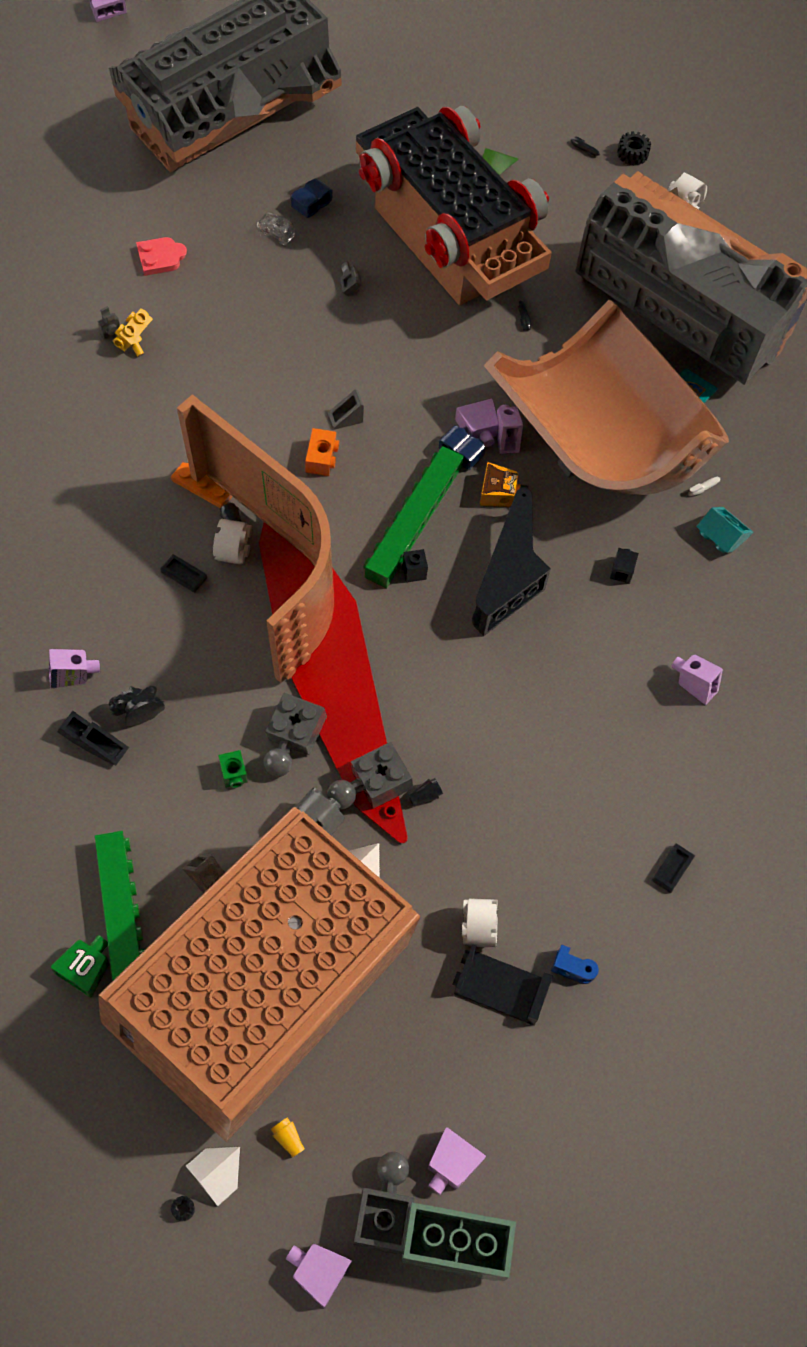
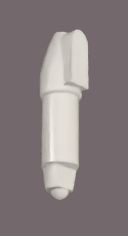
(700, 488)

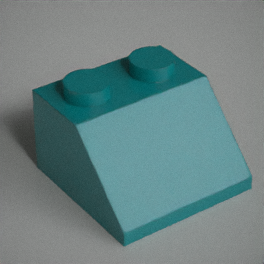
(723, 529)

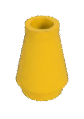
(287, 1137)

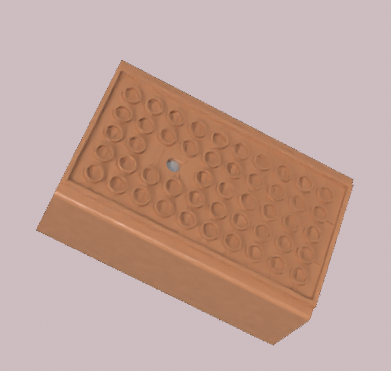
(257, 971)

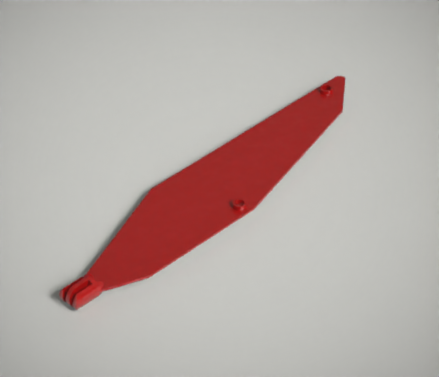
(335, 675)

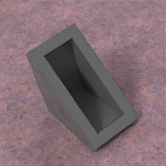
(348, 411)

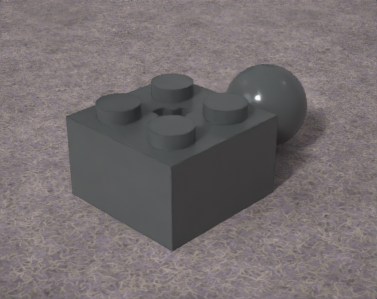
(297, 737)
(369, 780)
(392, 1171)

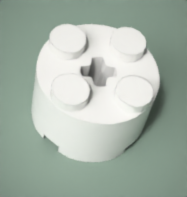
(690, 189)
(231, 541)
(480, 922)

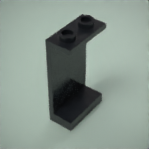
(501, 986)

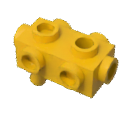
(129, 335)

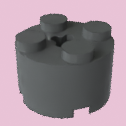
(321, 810)

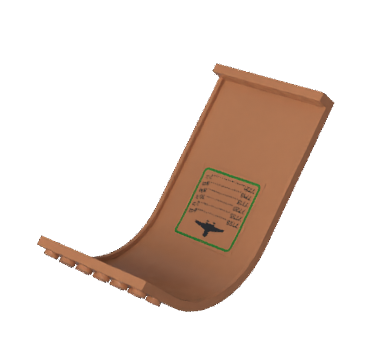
(283, 504)

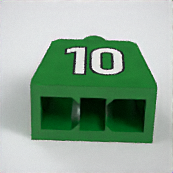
(83, 965)

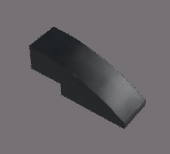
(92, 738)

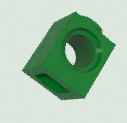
(233, 760)

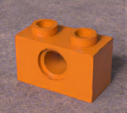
(319, 462)

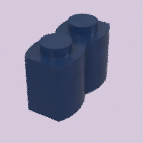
(311, 197)
(460, 441)

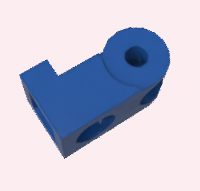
(573, 967)

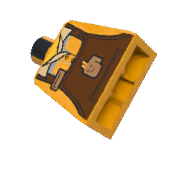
(499, 486)

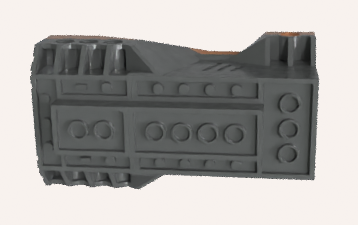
(225, 76)
(691, 276)

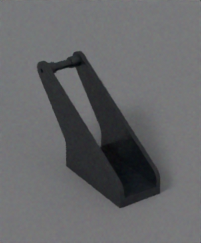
(514, 569)

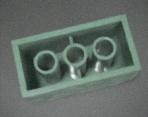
(459, 1242)

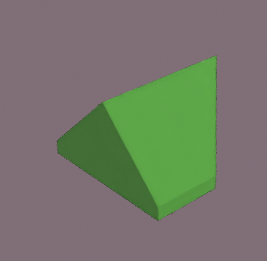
(498, 160)

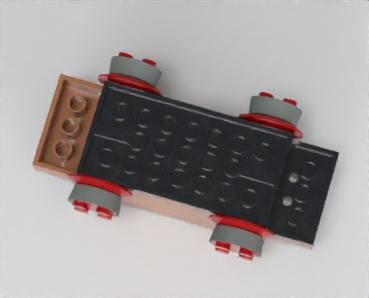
(452, 204)

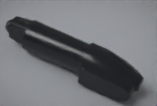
(580, 143)
(525, 319)

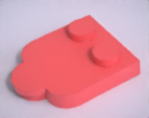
(160, 255)

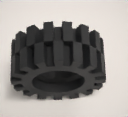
(632, 155)

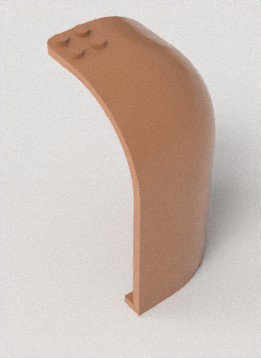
(613, 407)

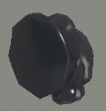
(137, 704)

